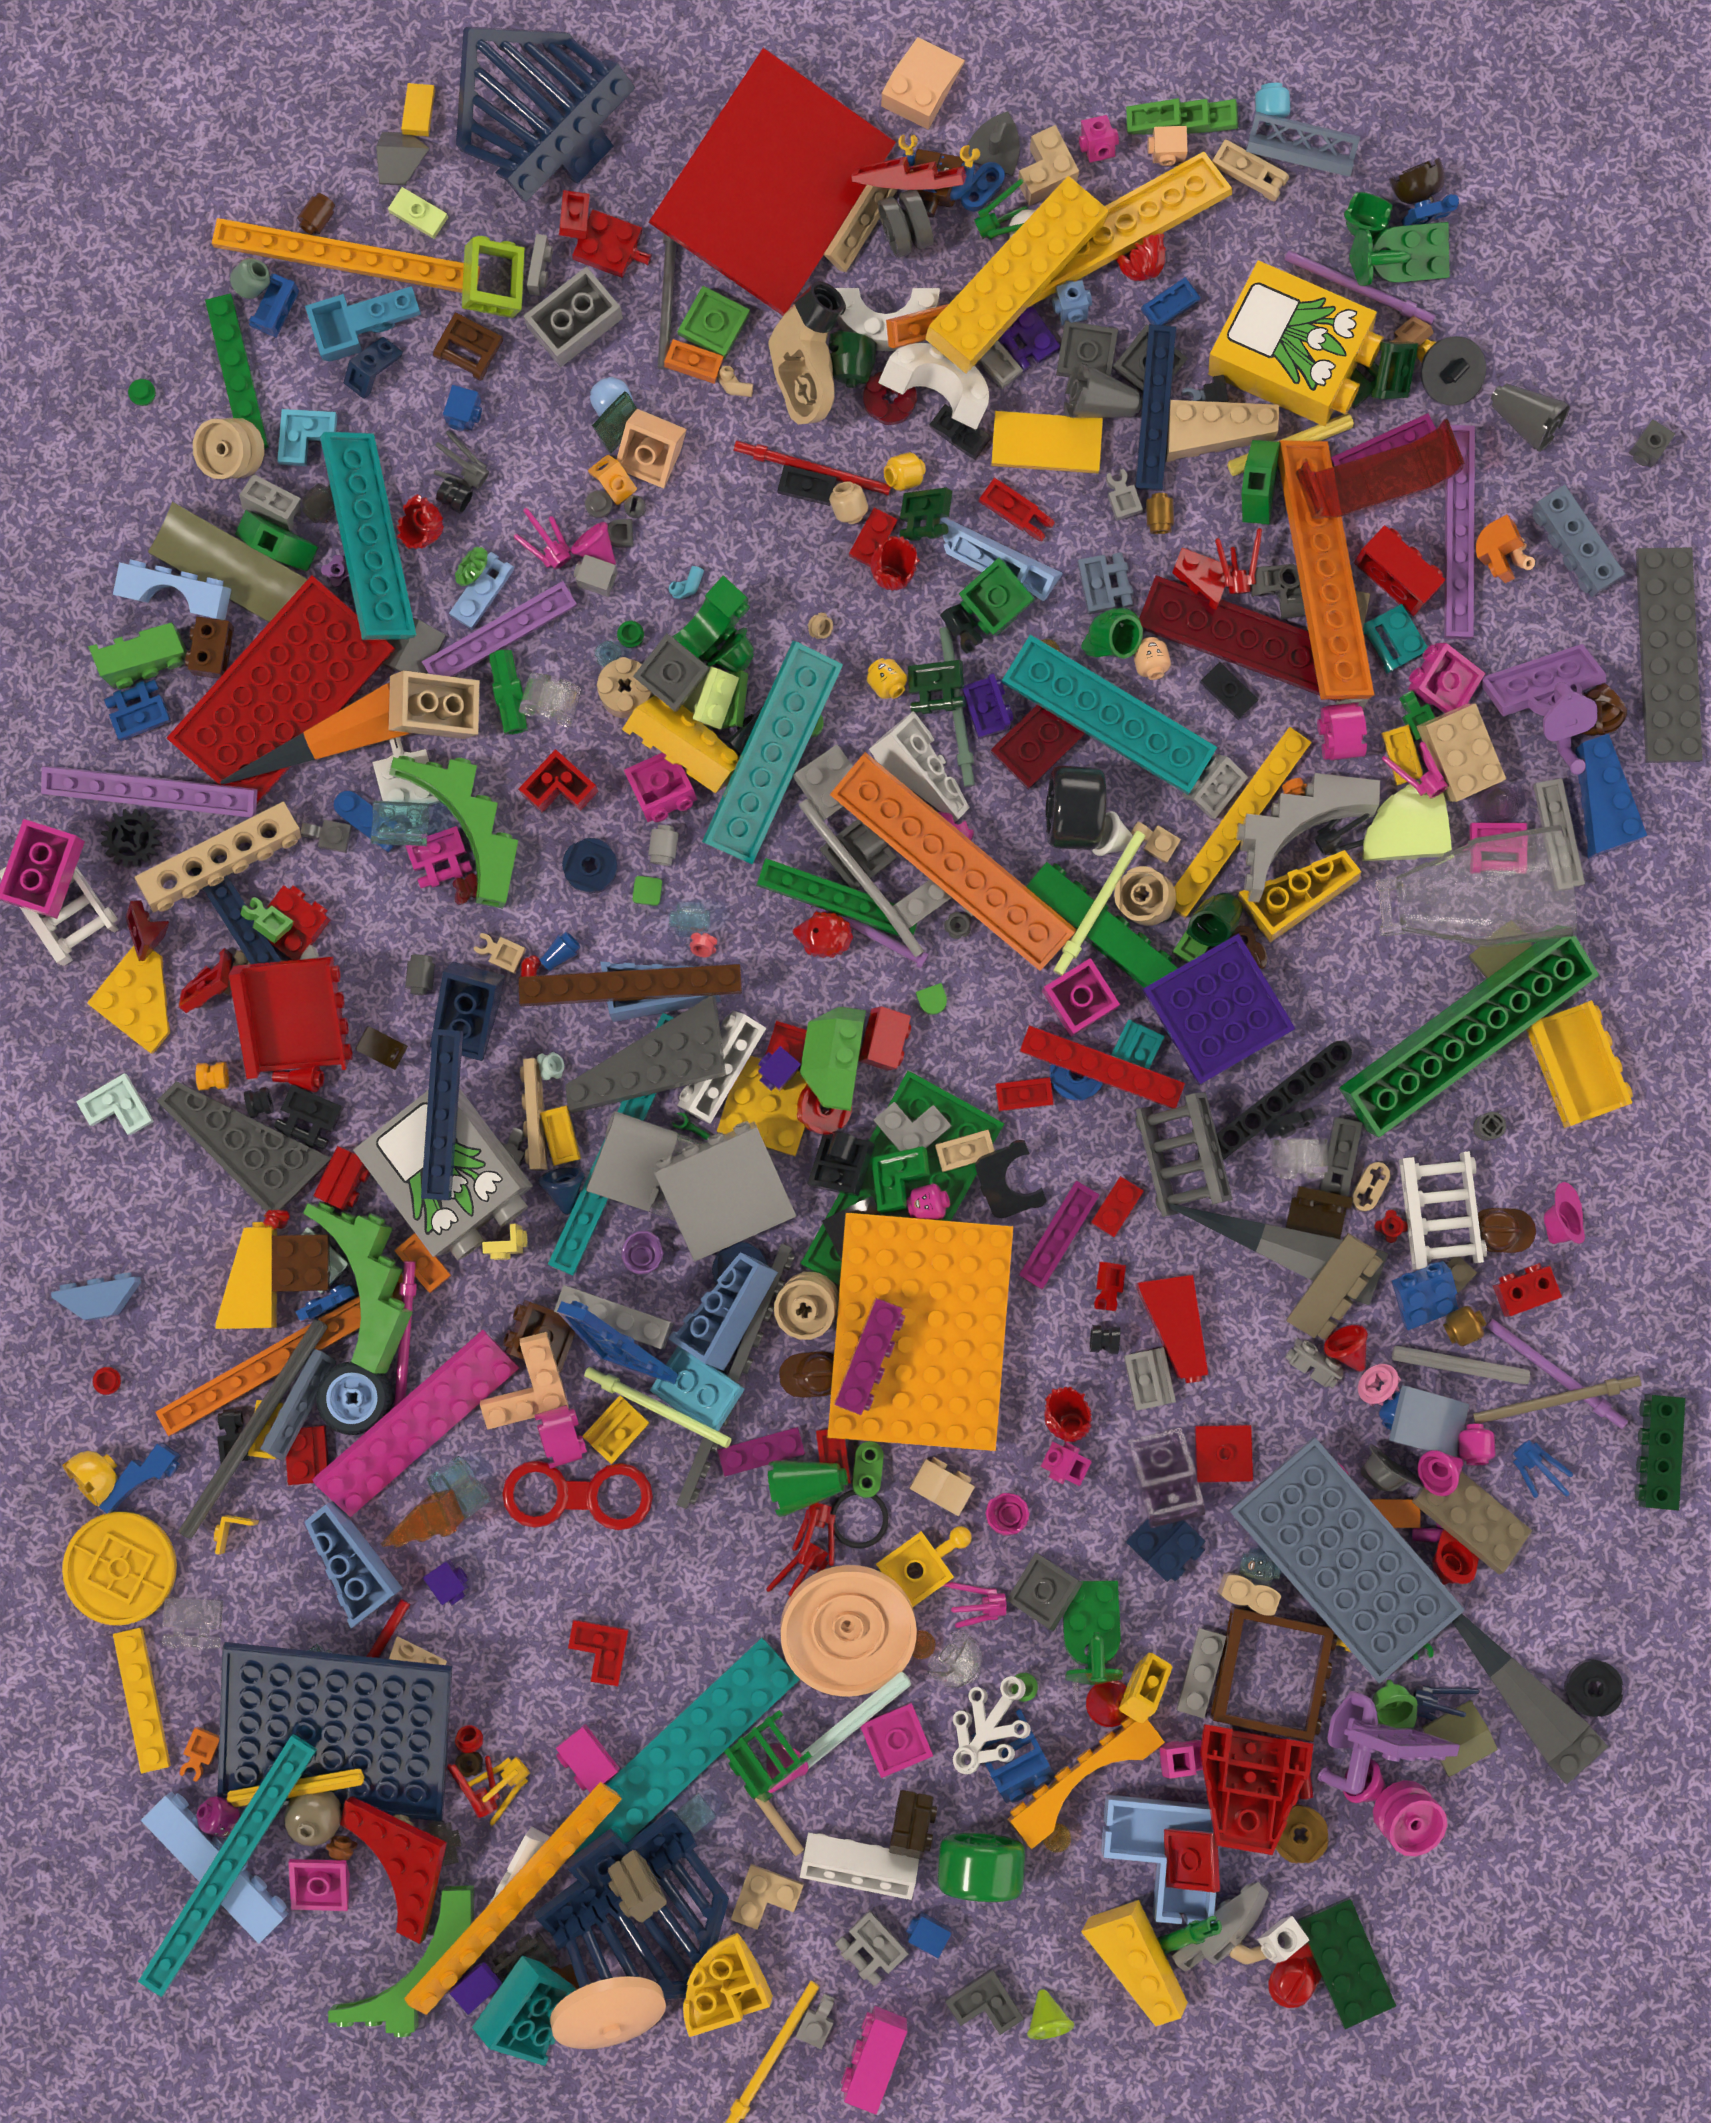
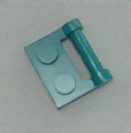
(1401, 634)

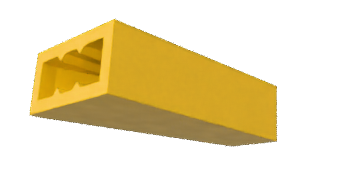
(249, 1293)

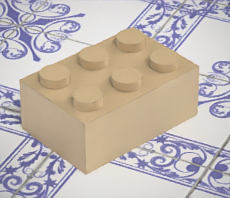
(433, 705)
(1462, 751)

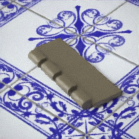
(1329, 1289)

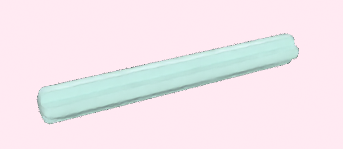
(857, 1717)

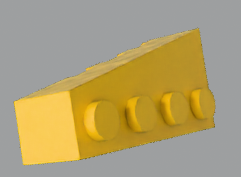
(684, 742)
(1300, 893)
(1136, 1958)

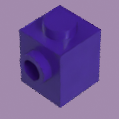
(777, 1069)
(447, 1583)

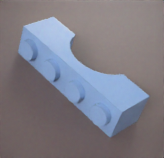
(141, 584)

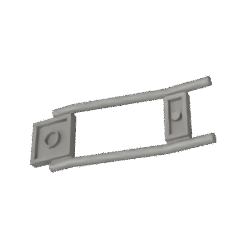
(817, 783)

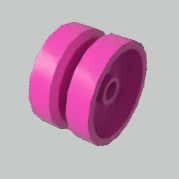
(1410, 1818)

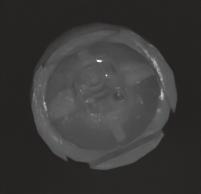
(957, 1661)

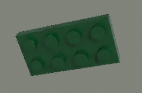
(1347, 1963)

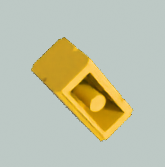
(1145, 1688)

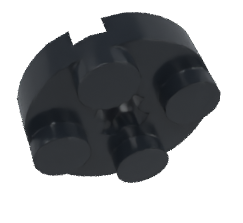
(1610, 1688)

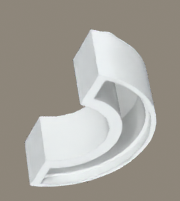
(863, 320)
(926, 366)

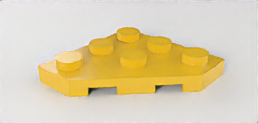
(136, 999)

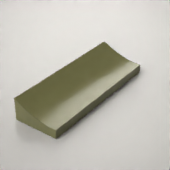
(207, 551)

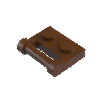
(471, 338)

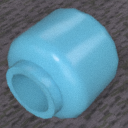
(1273, 100)

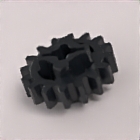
(122, 843)

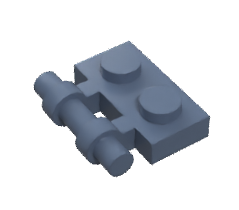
(1097, 586)

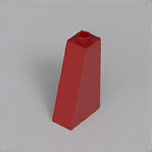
(1176, 1319)

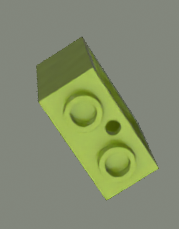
(489, 302)

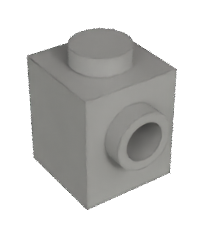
(595, 575)

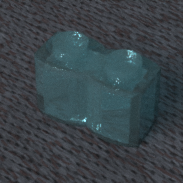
(468, 1490)

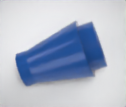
(561, 950)

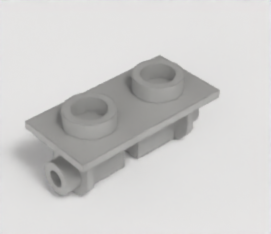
(1325, 1367)

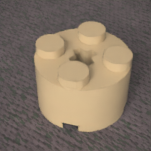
(609, 684)
(1136, 884)

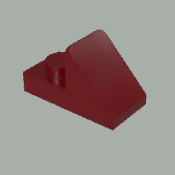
(144, 934)

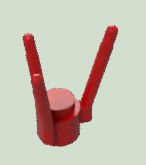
(1238, 580)
(816, 1516)
(814, 1558)
(475, 1798)

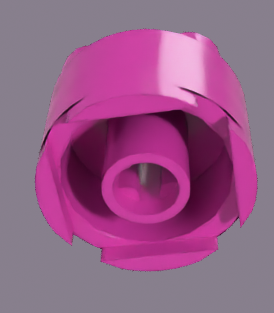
(1342, 731)
(559, 1436)

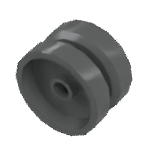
(905, 223)

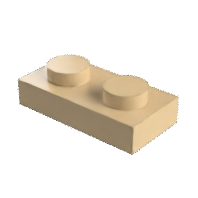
(964, 1150)

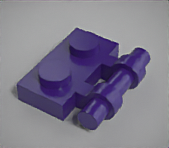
(1034, 335)

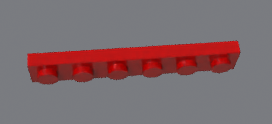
(1102, 1067)

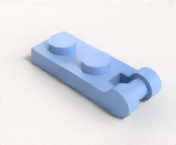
(481, 592)

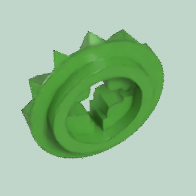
(471, 566)

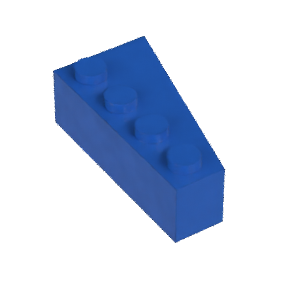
(1606, 799)

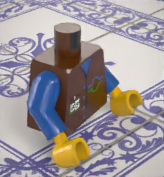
(944, 196)

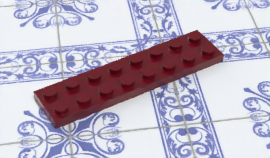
(1230, 634)

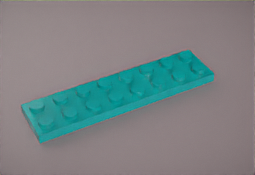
(368, 536)
(1109, 714)
(772, 752)

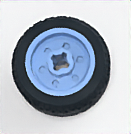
(336, 1403)

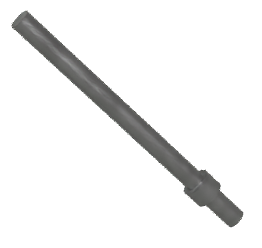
(667, 298)

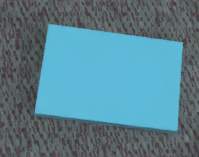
(698, 1390)

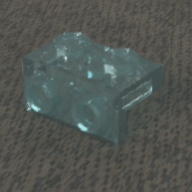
(400, 823)

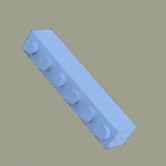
(247, 1899)

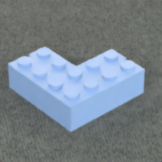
(1137, 1834)

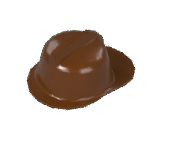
(1506, 1229)
(807, 1374)

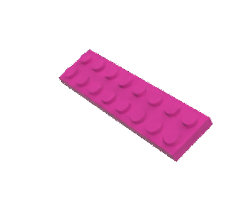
(416, 1423)

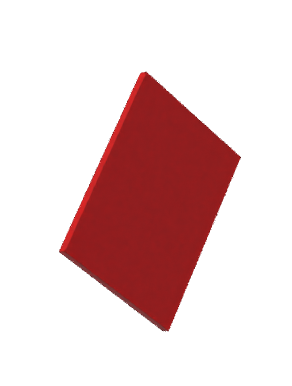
(771, 182)

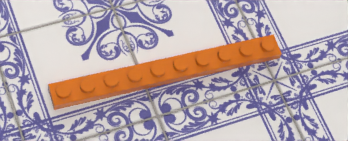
(257, 1369)

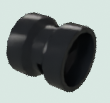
(453, 494)
(1105, 1339)

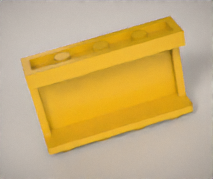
(1579, 1064)

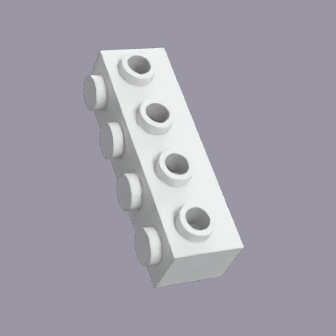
(738, 1039)
(858, 1866)

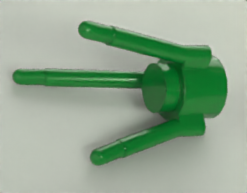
(988, 223)

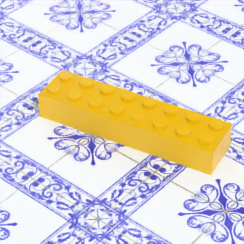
(1016, 274)

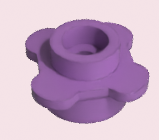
(329, 570)

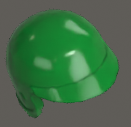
(1367, 213)

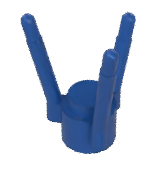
(1530, 1455)

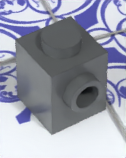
(1651, 444)

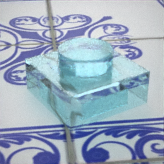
(696, 1813)

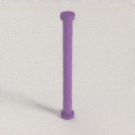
(883, 939)

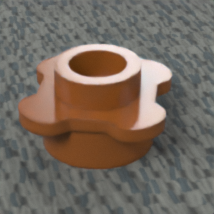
(341, 1847)

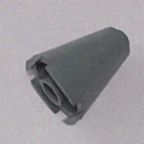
(1099, 395)
(1530, 413)

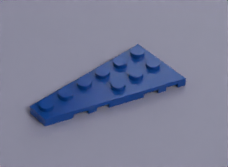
(612, 1345)

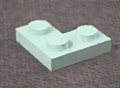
(119, 1098)

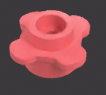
(703, 944)

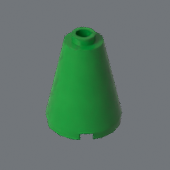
(803, 1483)

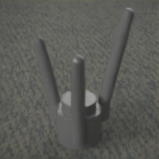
(474, 473)

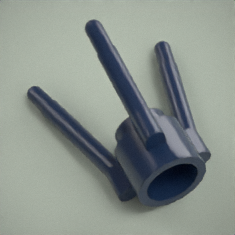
(1429, 1704)

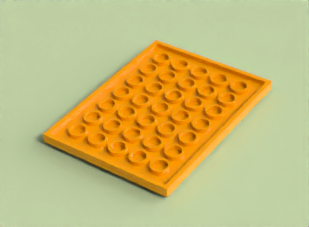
(949, 1352)

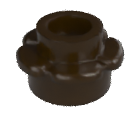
(474, 1769)

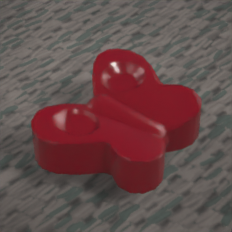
(465, 888)

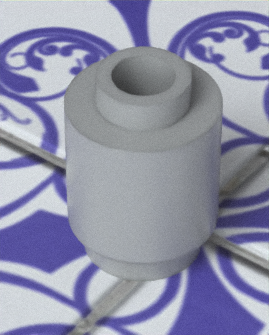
(663, 845)

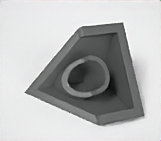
(398, 157)

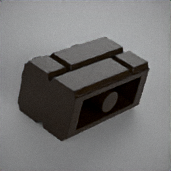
(911, 1824)

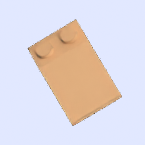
(921, 82)

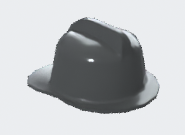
(1386, 1473)

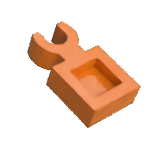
(201, 1749)

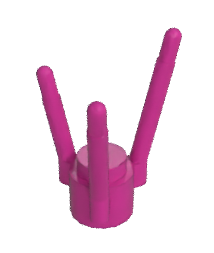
(556, 554)
(1432, 781)
(992, 1605)

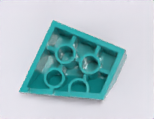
(521, 2010)

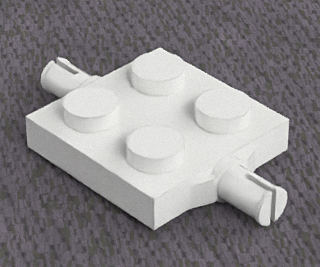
(398, 789)

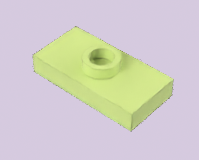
(418, 213)

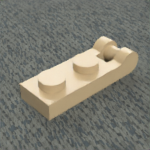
(1250, 169)

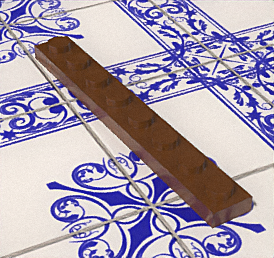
(630, 985)

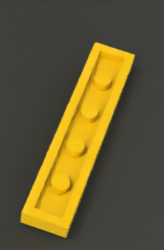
(141, 1700)

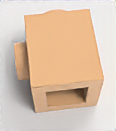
(1168, 145)

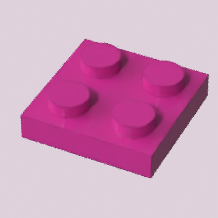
(896, 1740)

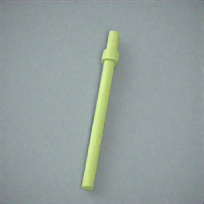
(1072, 948)
(612, 1384)

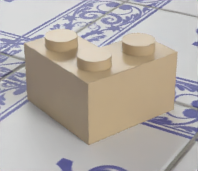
(1051, 166)

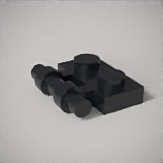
(311, 1108)

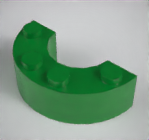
(714, 621)

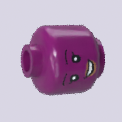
(217, 1816)

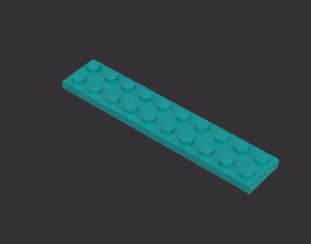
(695, 1739)

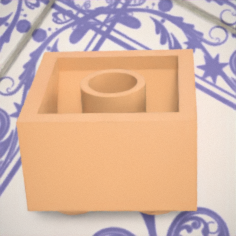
(650, 447)

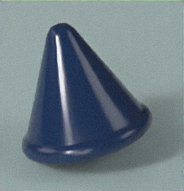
(562, 1186)

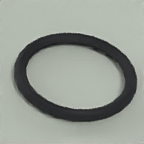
(864, 1544)

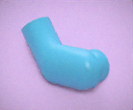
(688, 587)

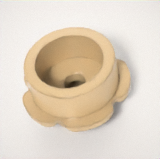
(820, 626)

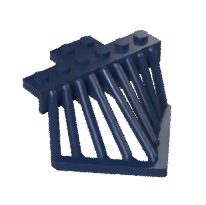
(568, 135)
(591, 1899)

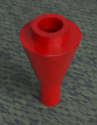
(308, 1078)

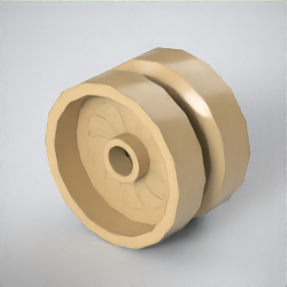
(228, 448)
(798, 1319)

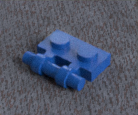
(1427, 212)
(141, 716)

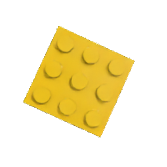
(770, 1110)

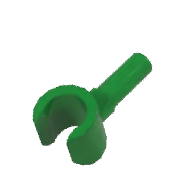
(691, 1127)

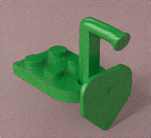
(1411, 253)
(1095, 1623)

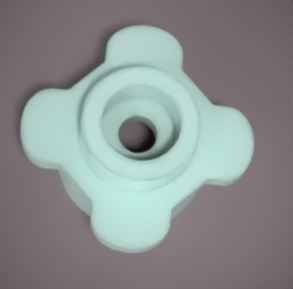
(550, 1065)

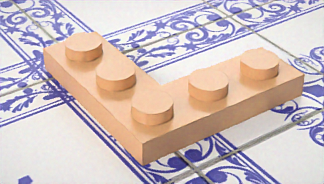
(543, 1396)

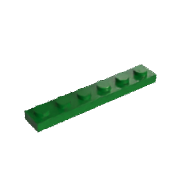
(234, 361)
(824, 895)

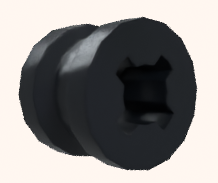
(258, 1102)

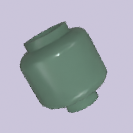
(250, 278)

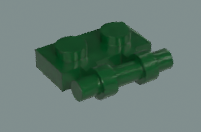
(927, 506)
(936, 677)

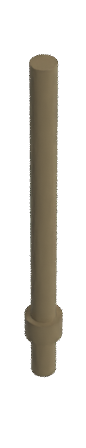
(1610, 1387)

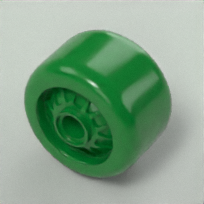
(981, 1867)

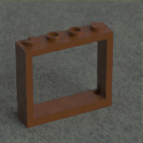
(1227, 1668)

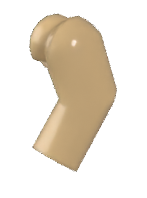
(731, 383)

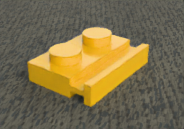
(616, 1429)

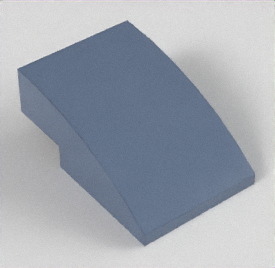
(1428, 1421)

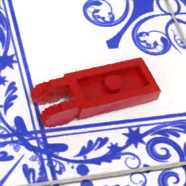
(1014, 508)

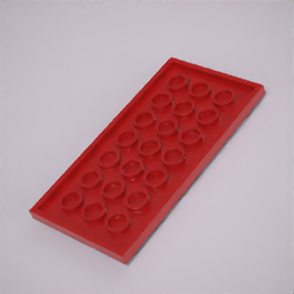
(280, 686)

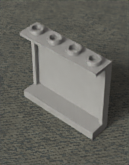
(723, 1190)

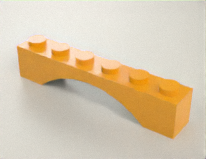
(1038, 1817)

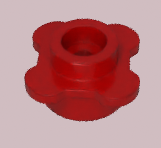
(1383, 1226)

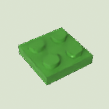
(713, 322)

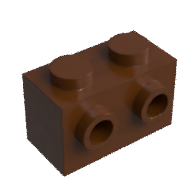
(209, 647)

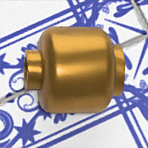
(1464, 1326)

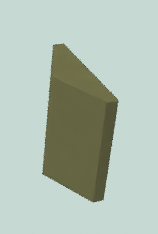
(1468, 1732)

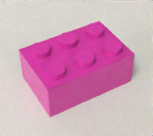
(40, 868)
(873, 2059)

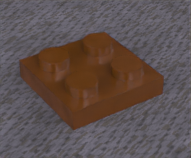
(300, 1263)

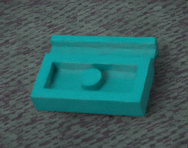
(1137, 1044)

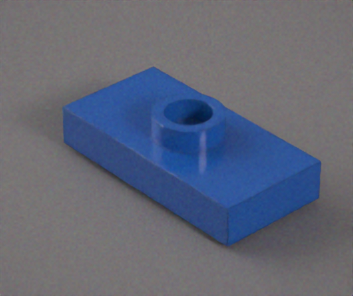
(1171, 303)

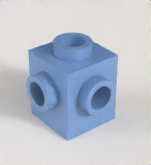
(1072, 302)

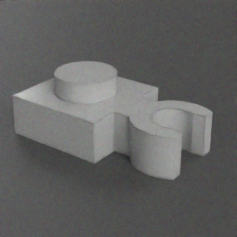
(1123, 499)

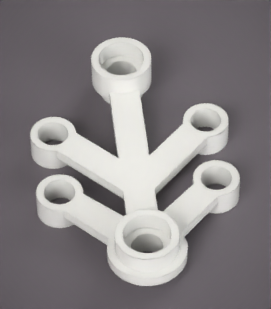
(986, 1728)

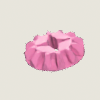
(1370, 1381)

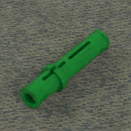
(1194, 1933)

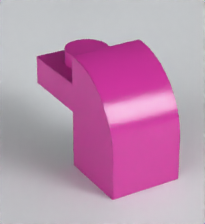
(1180, 1758)

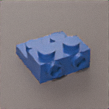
(1425, 1294)

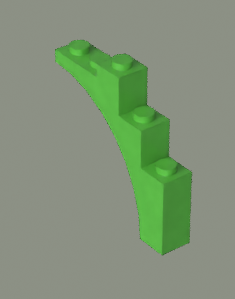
(476, 816)
(376, 1277)
(390, 2005)

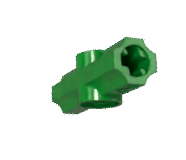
(507, 691)

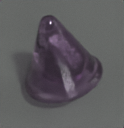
(1496, 804)

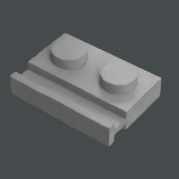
(1149, 1379)

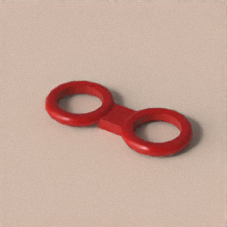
(577, 1495)

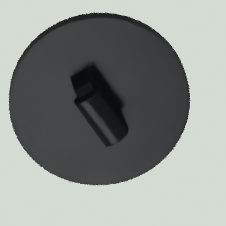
(1453, 370)

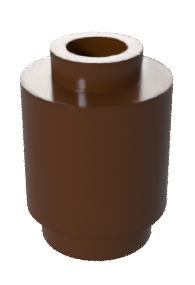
(316, 214)

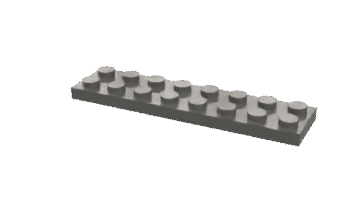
(1668, 655)

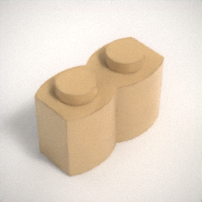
(942, 1486)
(1243, 1592)

